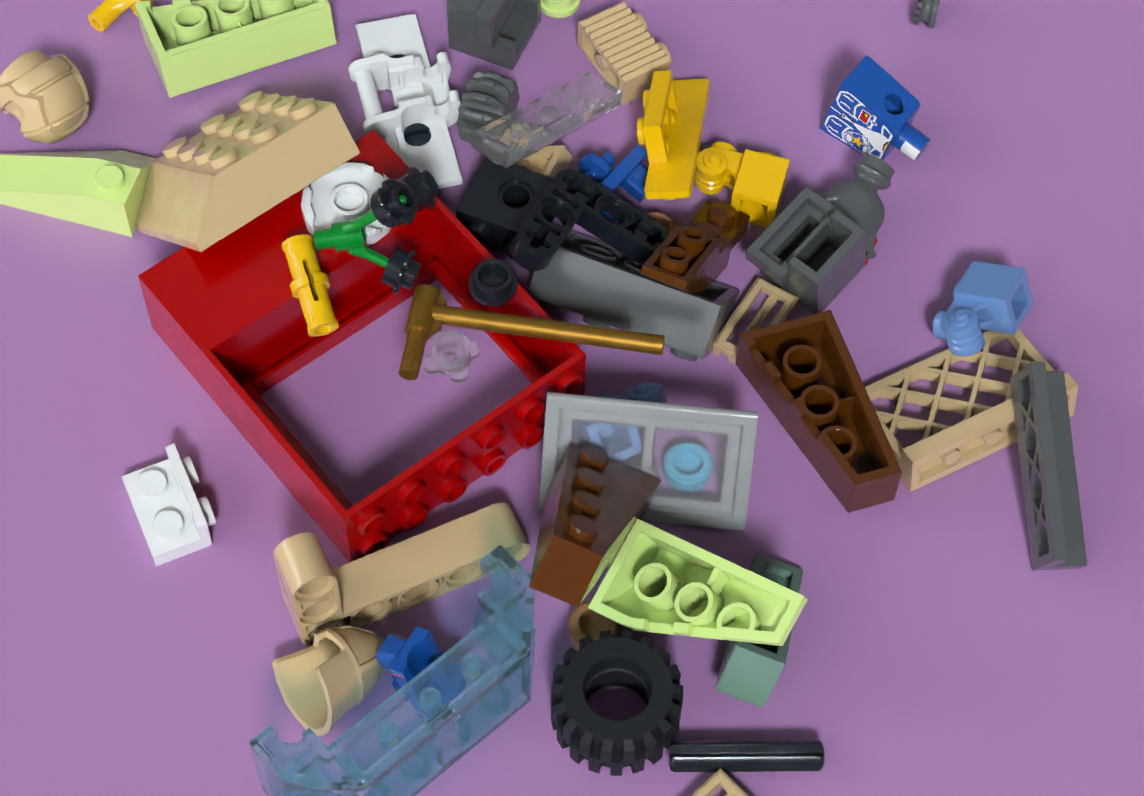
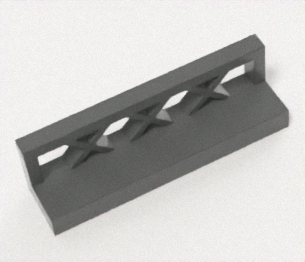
(1048, 469)

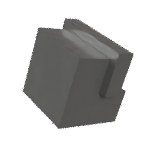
(492, 28)
(810, 250)

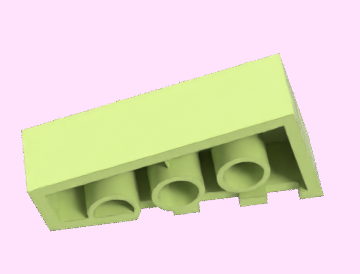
(226, 38)

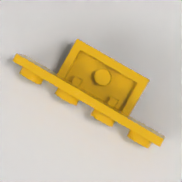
(672, 133)

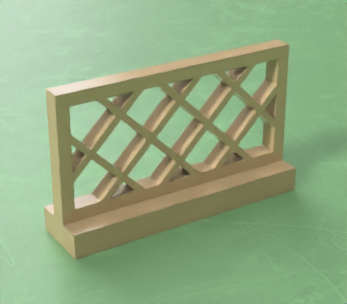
(983, 428)

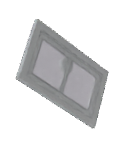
(694, 450)

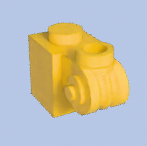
(753, 176)

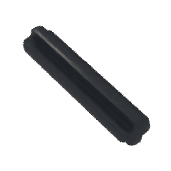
(746, 755)

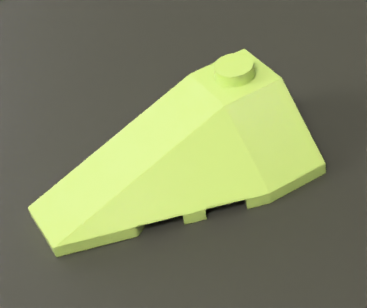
(688, 591)

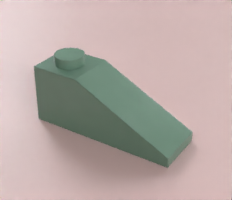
(752, 669)

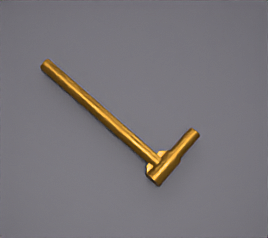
(431, 311)

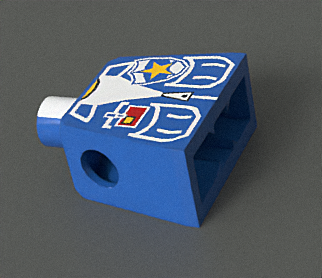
(875, 114)

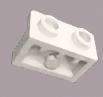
(168, 508)

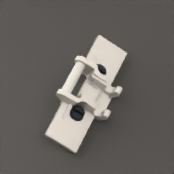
(421, 95)

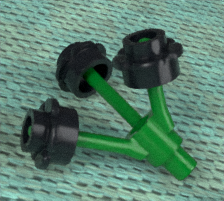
(392, 206)

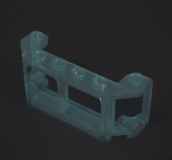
(429, 718)

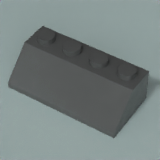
(611, 291)

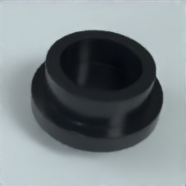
(493, 282)

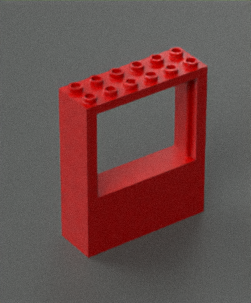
(244, 332)

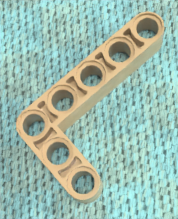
(393, 576)

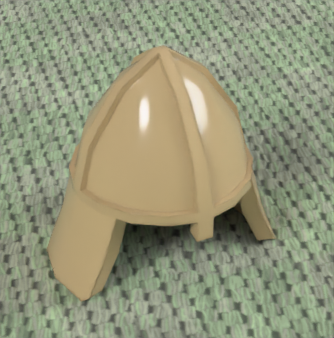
(329, 676)

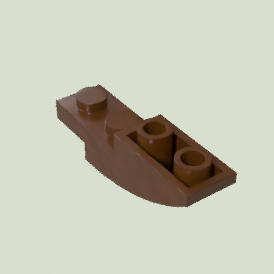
(699, 252)

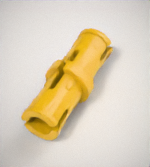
(317, 312)

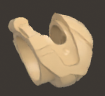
(44, 96)

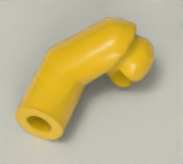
(110, 11)

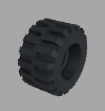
(618, 663)

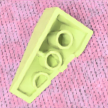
(77, 186)

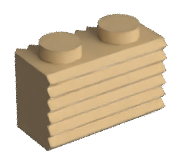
(622, 50)

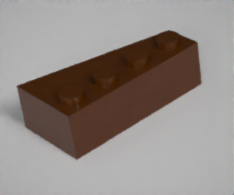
(823, 405)
(586, 521)

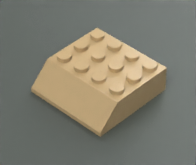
(241, 167)

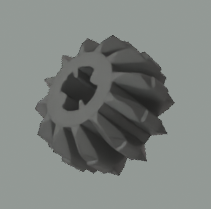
(484, 101)

